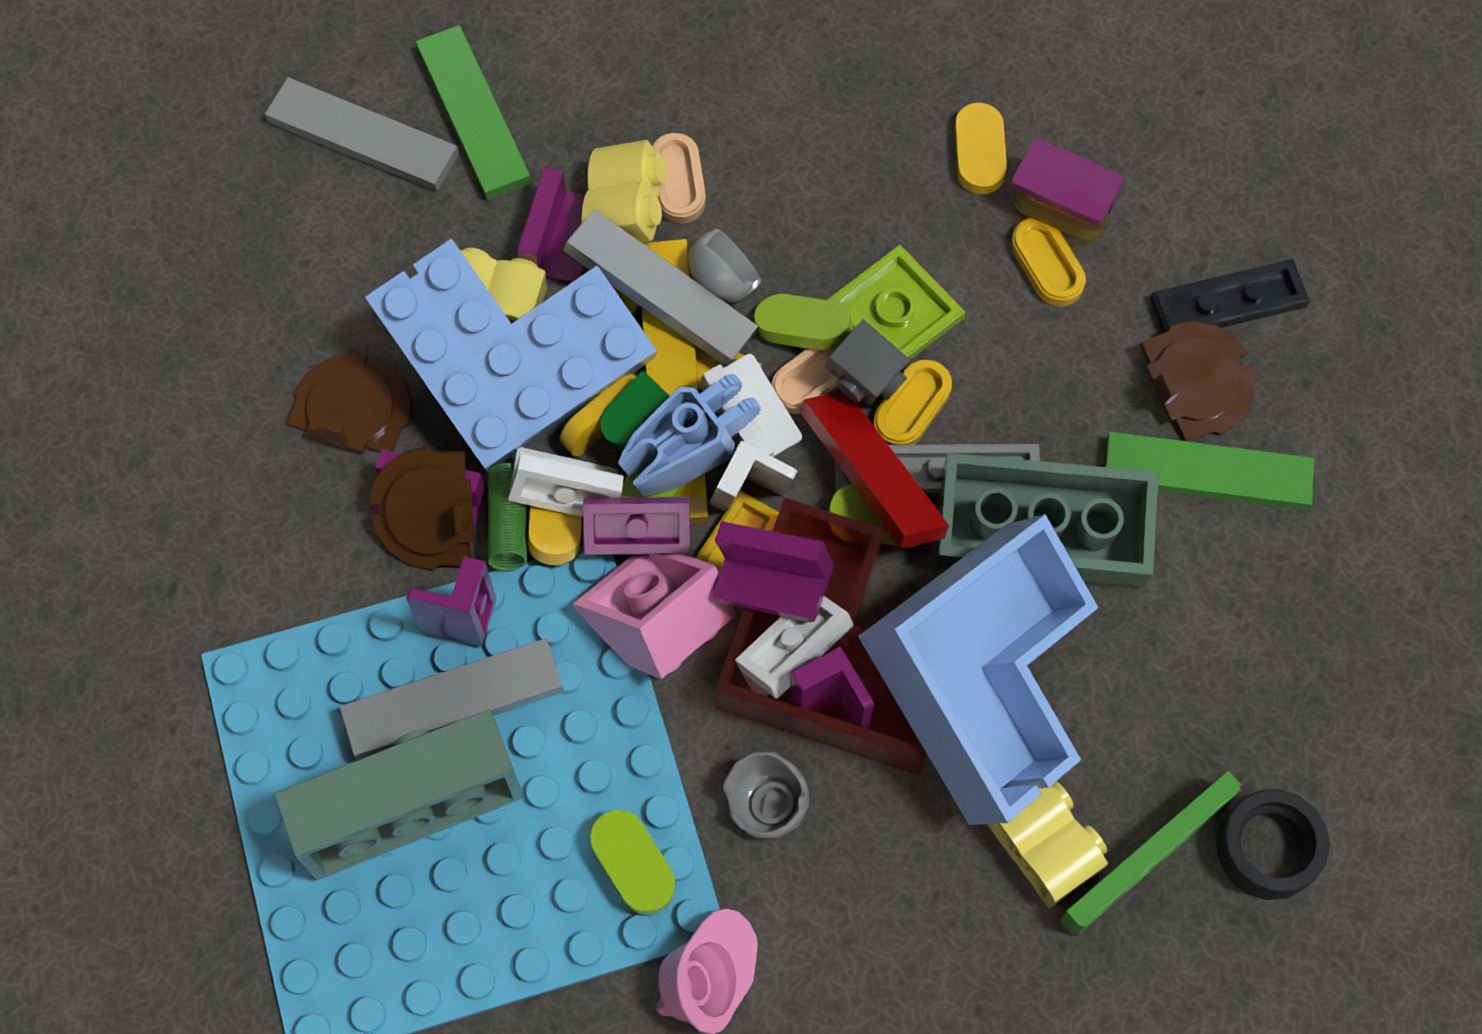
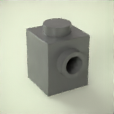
(867, 365)

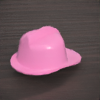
(709, 973)

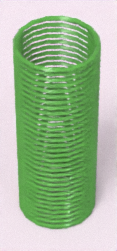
(520, 520)

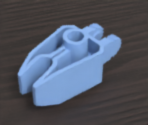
(686, 436)

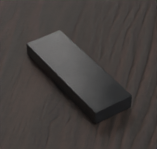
(1233, 297)

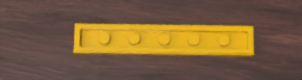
(676, 365)

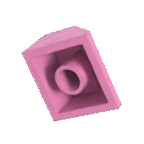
(656, 610)

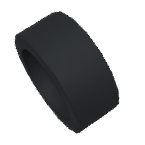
(1300, 814)

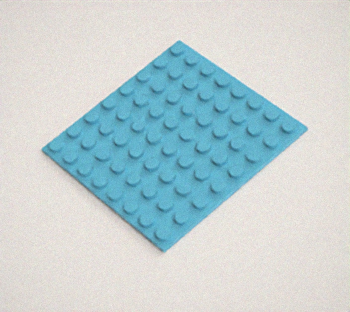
(488, 904)

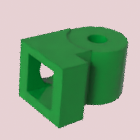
(631, 410)

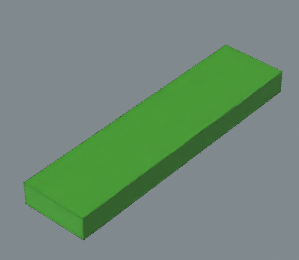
(473, 112)
(1216, 470)
(1150, 854)

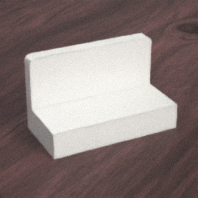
(772, 428)
(755, 466)
(560, 481)
(789, 646)

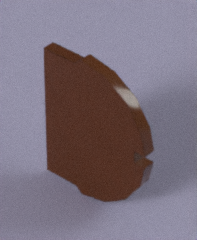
(1200, 378)
(352, 404)
(425, 508)

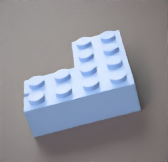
(503, 378)
(962, 672)

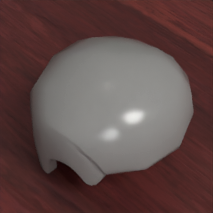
(722, 267)
(784, 789)

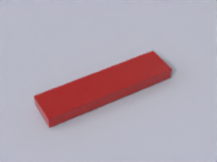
(874, 470)

